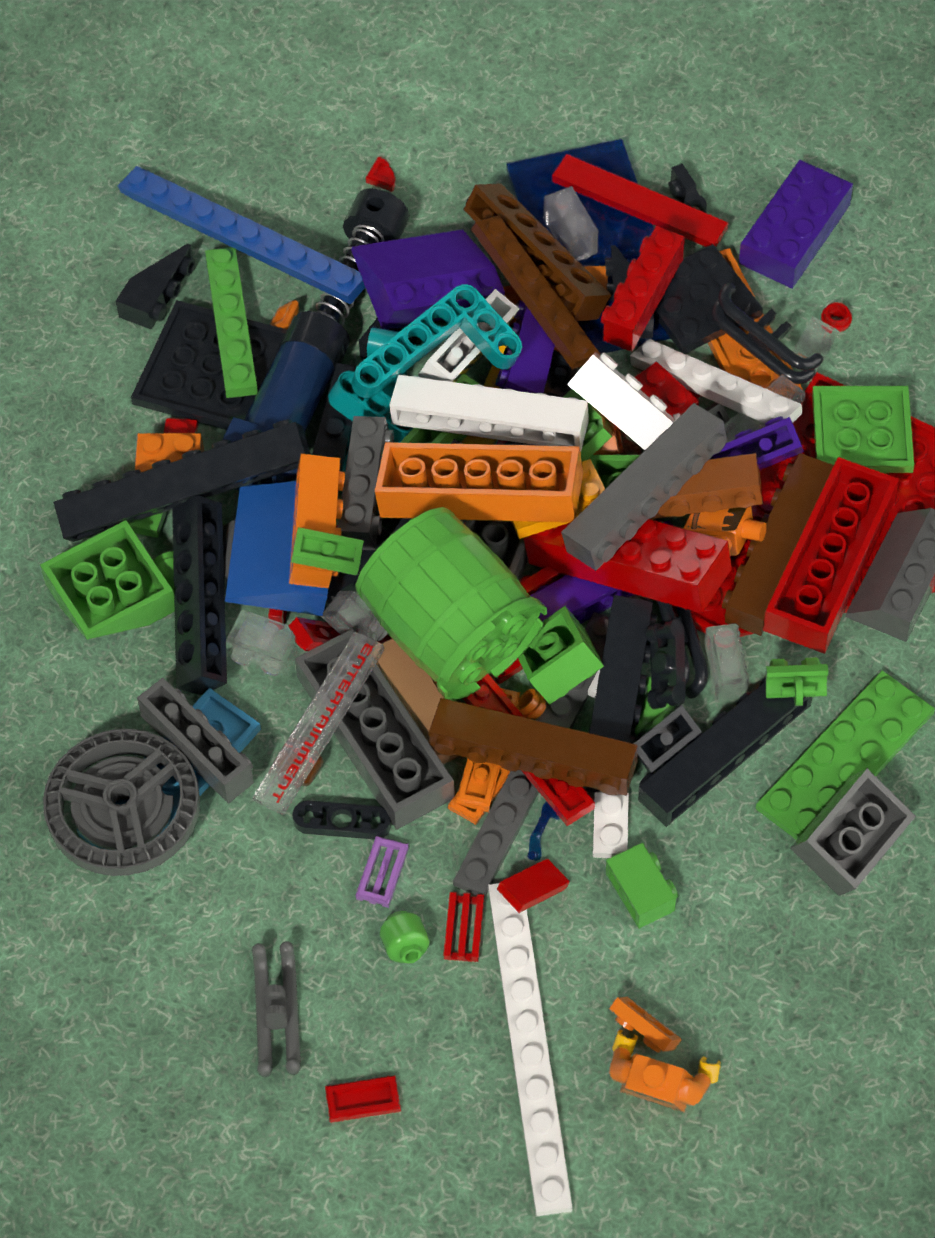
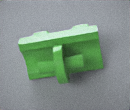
(796, 680)

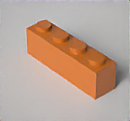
(317, 510)

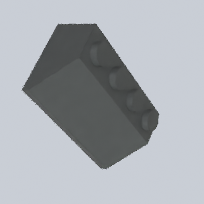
(899, 576)

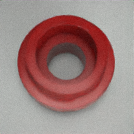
(837, 310)

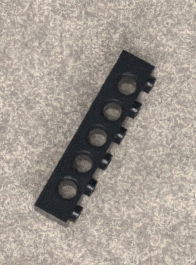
(199, 595)

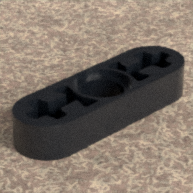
(333, 809)

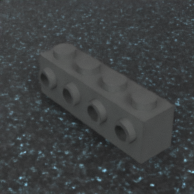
(360, 508)
(191, 733)

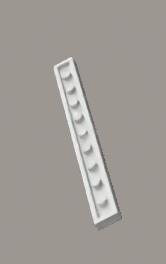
(530, 1057)

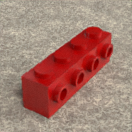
(643, 288)

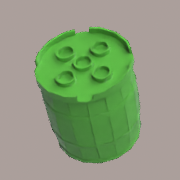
(449, 602)

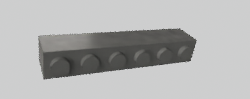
(644, 487)

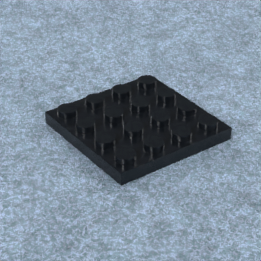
(186, 368)

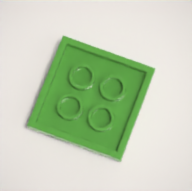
(864, 426)

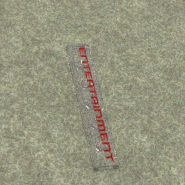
(318, 723)

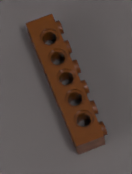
(565, 274)

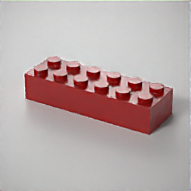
(830, 555)
(656, 563)

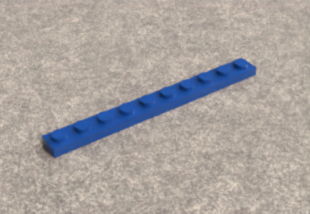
(243, 234)

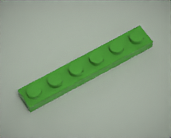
(231, 322)

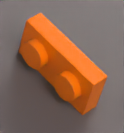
(633, 1017)

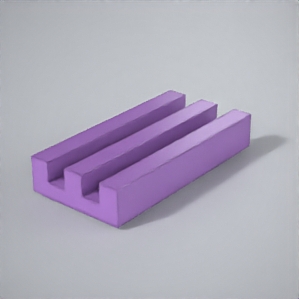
(374, 897)

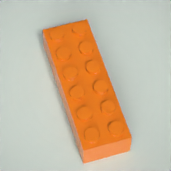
(480, 481)

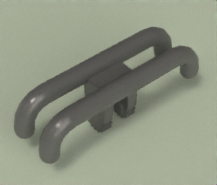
(276, 1009)

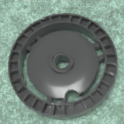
(127, 826)

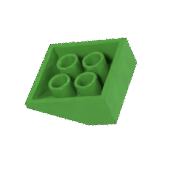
(109, 584)

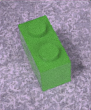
(641, 885)

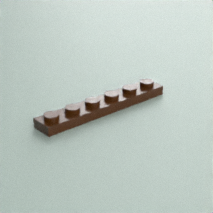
(534, 291)

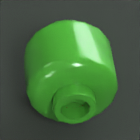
(404, 937)

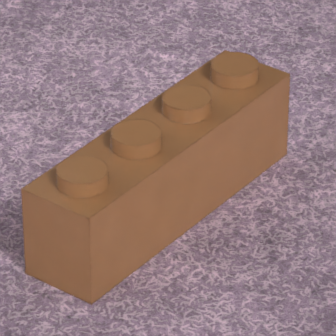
(413, 688)

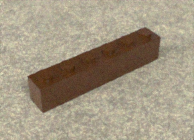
(770, 557)
(533, 747)

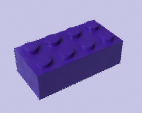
(795, 224)

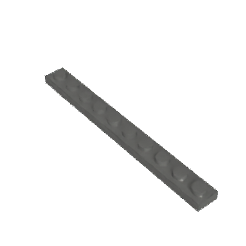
(518, 792)

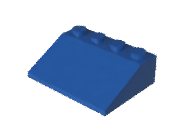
(263, 553)

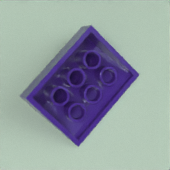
(418, 271)

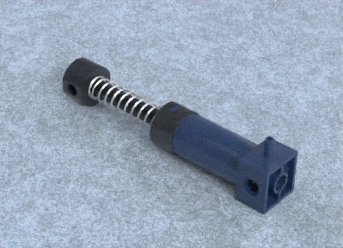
(316, 338)

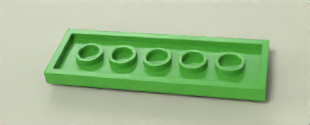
(858, 740)

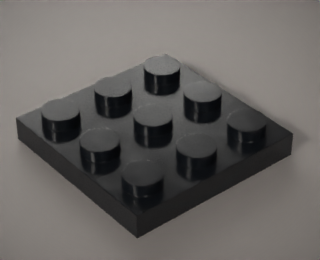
(689, 299)

